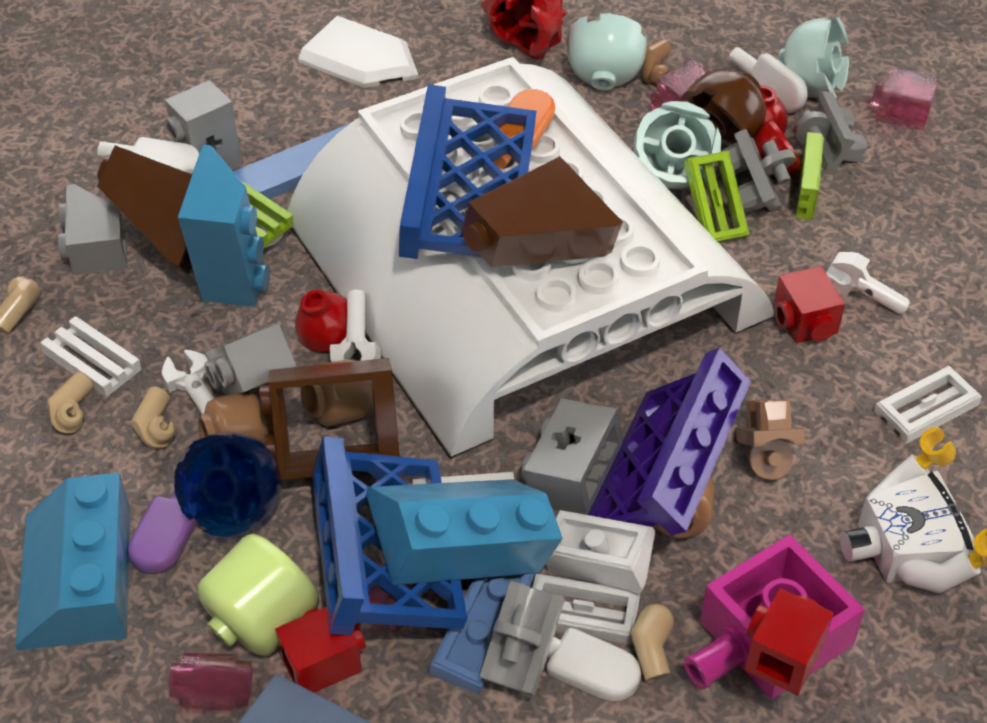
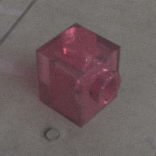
(905, 98)

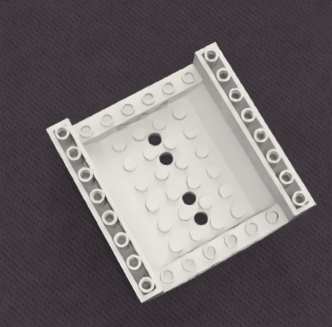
(480, 331)

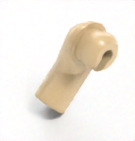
(22, 296)
(64, 403)
(149, 421)
(649, 637)

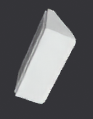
(602, 551)

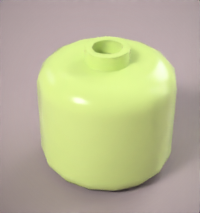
(255, 593)

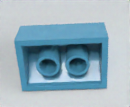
(222, 234)
(463, 529)
(76, 565)

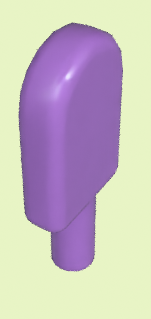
(160, 536)

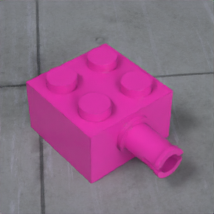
(738, 593)

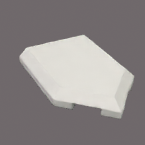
(358, 54)

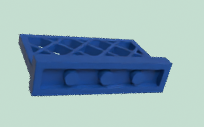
(431, 160)
(343, 547)

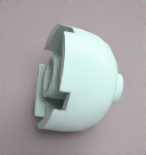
(606, 50)
(816, 55)
(672, 136)

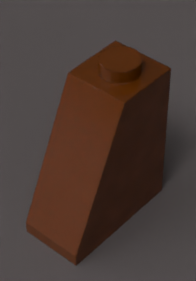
(150, 198)
(541, 219)

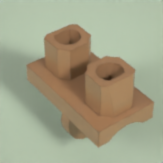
(767, 435)

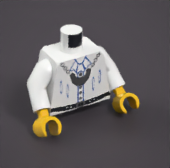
(916, 525)

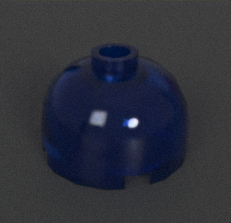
(227, 483)

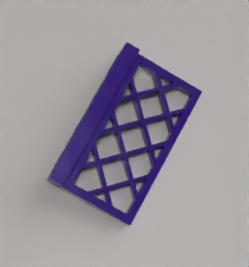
(673, 447)

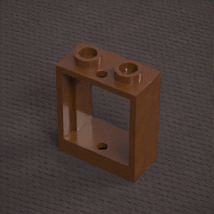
(272, 398)

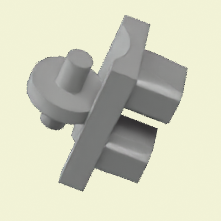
(835, 126)
(759, 191)
(522, 638)

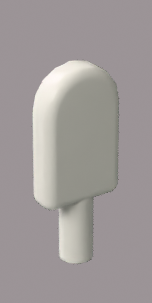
(772, 73)
(168, 152)
(593, 666)

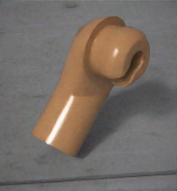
(654, 55)

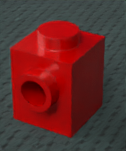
(808, 305)
(787, 640)
(316, 656)

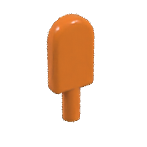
(533, 100)

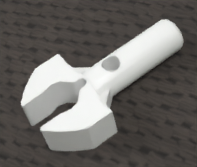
(850, 274)
(355, 332)
(191, 383)

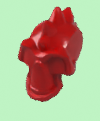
(526, 23)

